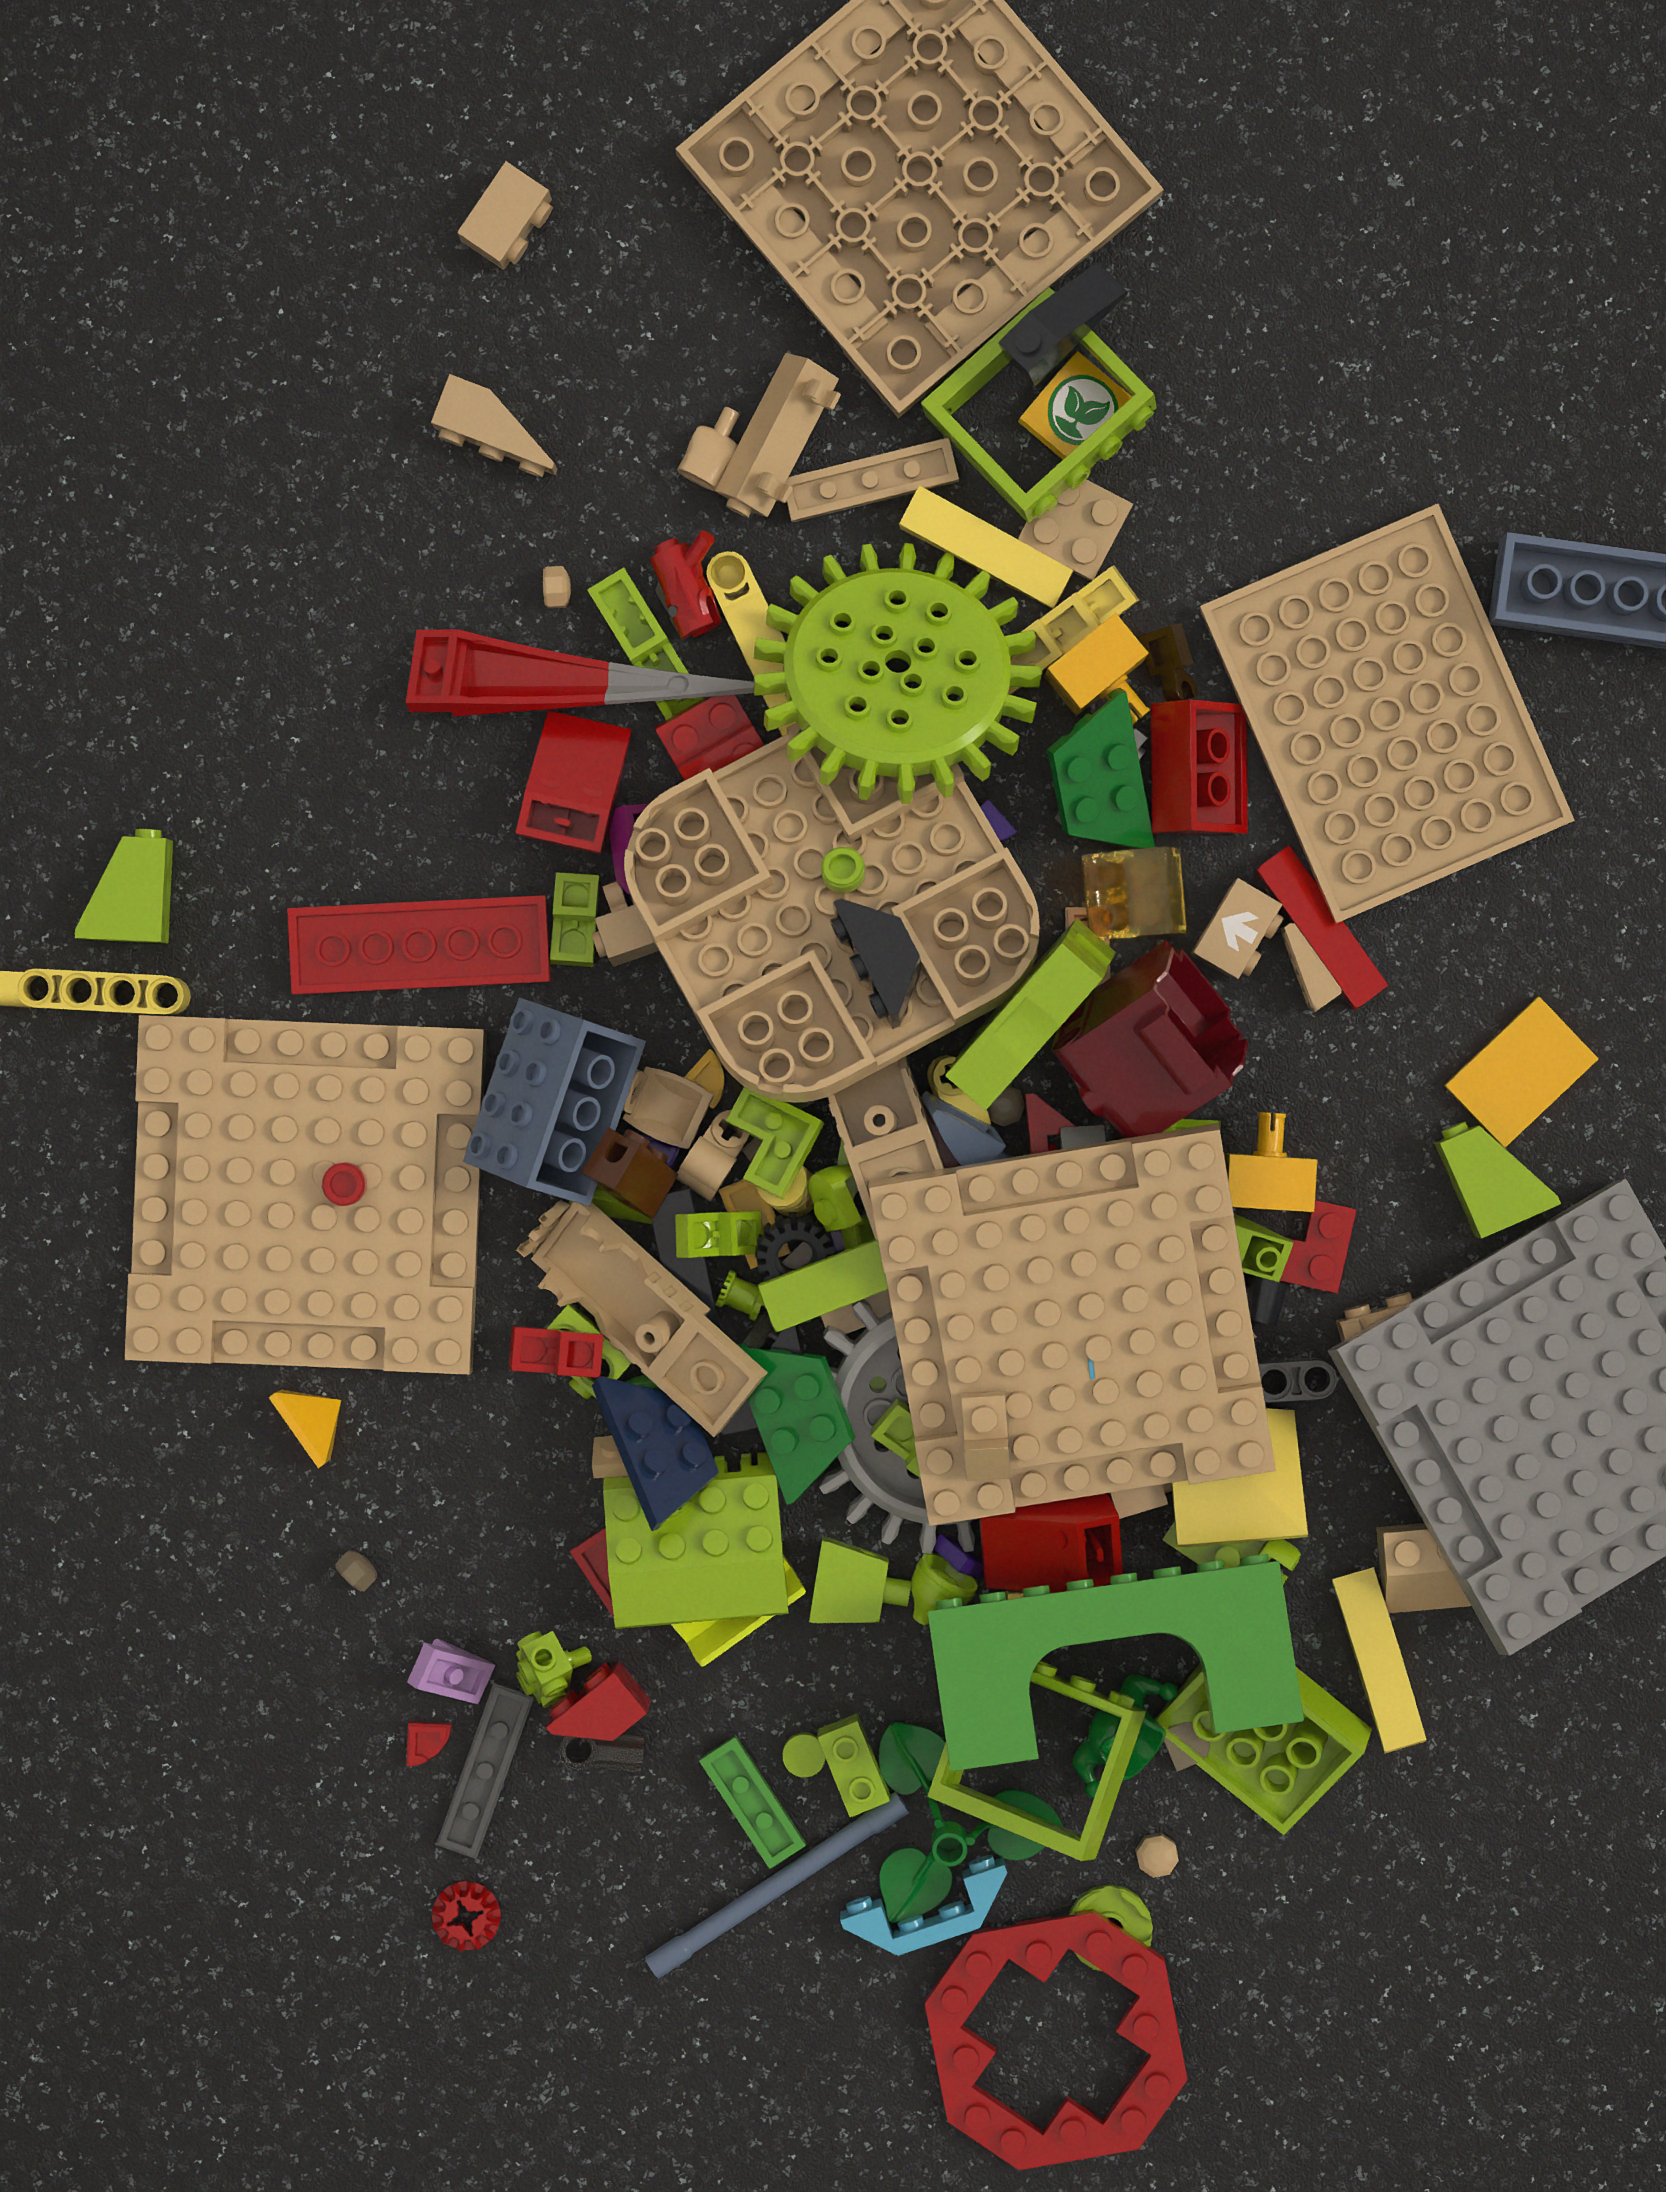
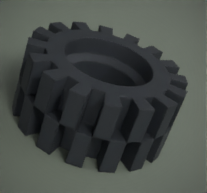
(786, 1230)

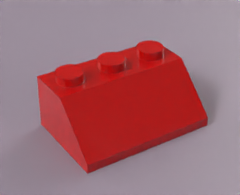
(1198, 768)

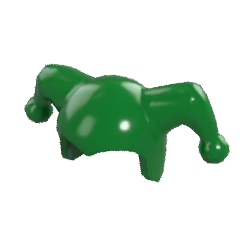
(1105, 1725)

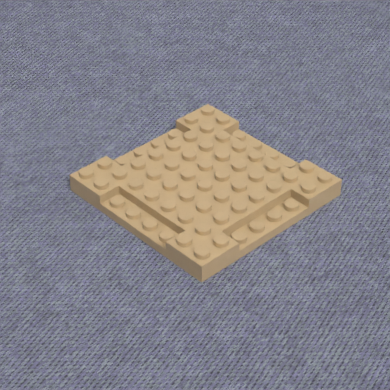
(918, 180)
(230, 1208)
(1063, 1258)

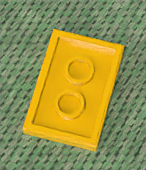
(1521, 1072)

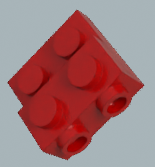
(708, 735)

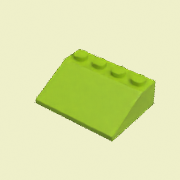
(1275, 1767)

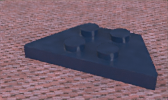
(657, 1445)

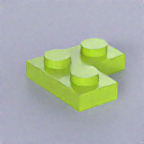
(785, 1137)

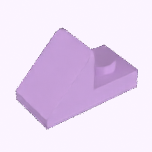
(451, 1672)

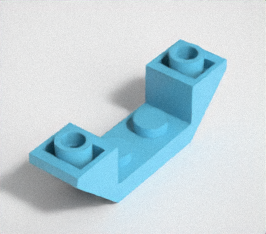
(871, 1922)

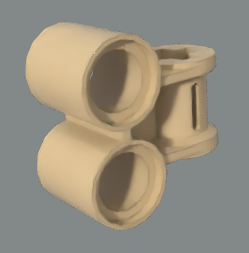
(711, 1158)

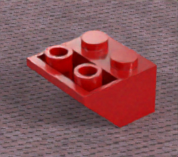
(602, 1709)

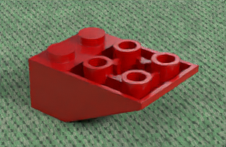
(574, 782)
(1052, 1544)

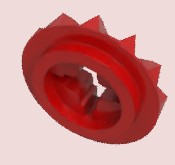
(473, 1897)

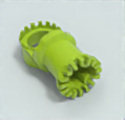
(741, 1296)

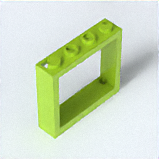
(1071, 470)
(1082, 1847)

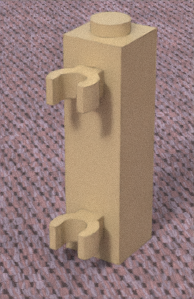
(777, 436)
(622, 931)

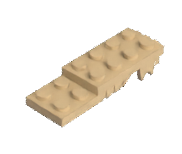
(884, 1129)
(643, 1312)

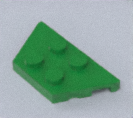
(1101, 778)
(798, 1417)

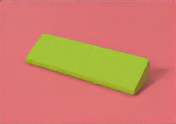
(824, 1285)

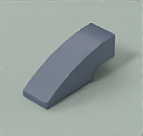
(965, 1135)

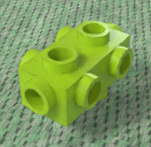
(546, 1667)

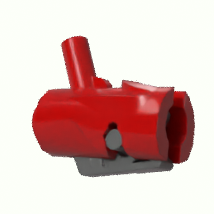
(684, 587)

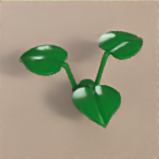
(908, 1877)

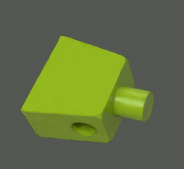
(853, 1585)

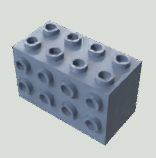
(552, 1100)

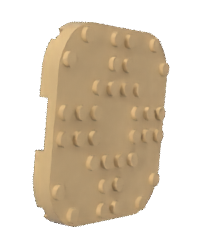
(743, 915)

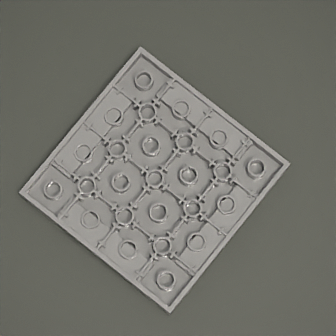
(1532, 1413)

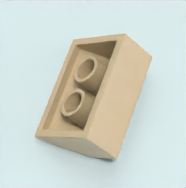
(1415, 1571)

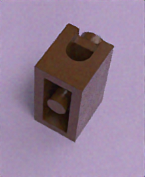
(631, 1171)

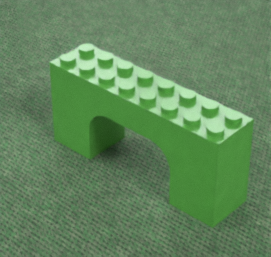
(1225, 1615)

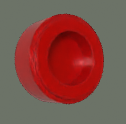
(344, 1184)

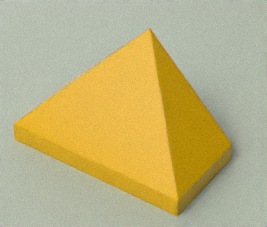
(311, 1420)

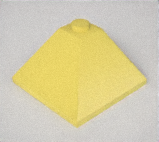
(1250, 1505)

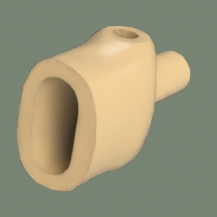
(710, 451)

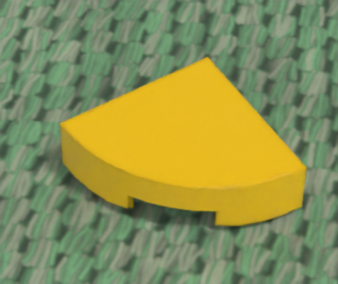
(709, 1076)

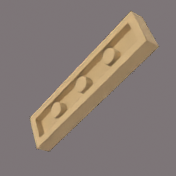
(871, 480)

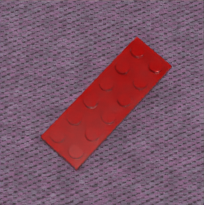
(419, 945)

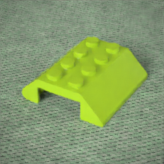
(707, 1559)

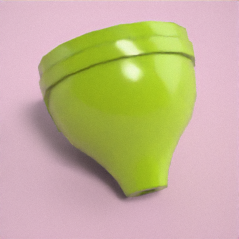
(937, 1581)

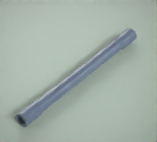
(683, 1946)

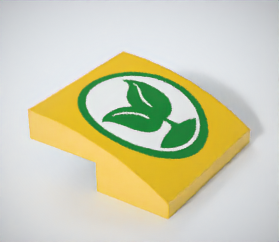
(1073, 406)

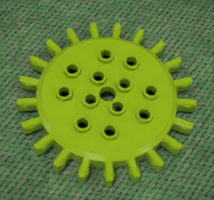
(936, 728)

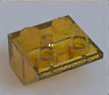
(1134, 893)

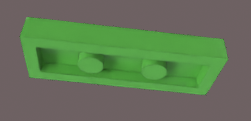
(752, 1802)

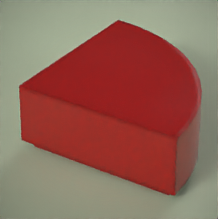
(426, 1740)

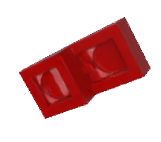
(555, 1351)

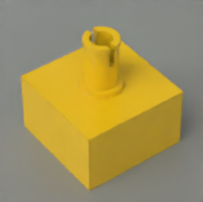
(1099, 667)
(1270, 1177)

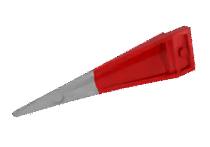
(490, 676)

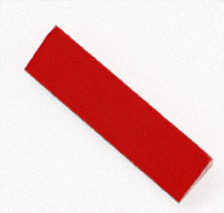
(1333, 943)

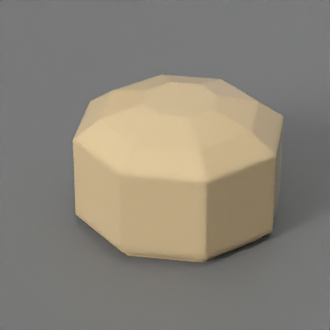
(556, 587)
(1157, 1855)

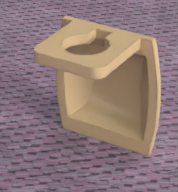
(666, 1106)

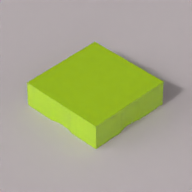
(1031, 1015)

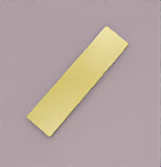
(985, 547)

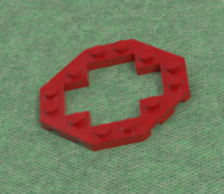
(1073, 2129)

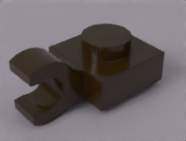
(1168, 658)

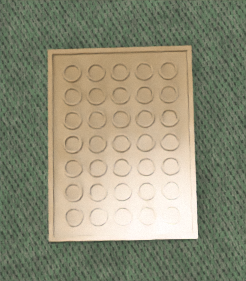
(1386, 713)

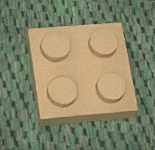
(1079, 528)

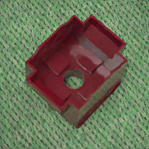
(1151, 1044)

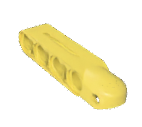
(745, 614)
(16, 991)

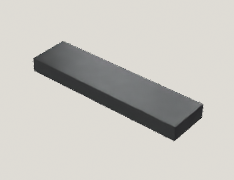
(485, 1770)

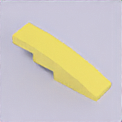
(1076, 619)
(1379, 1660)

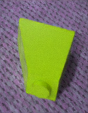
(132, 893)
(1490, 1180)

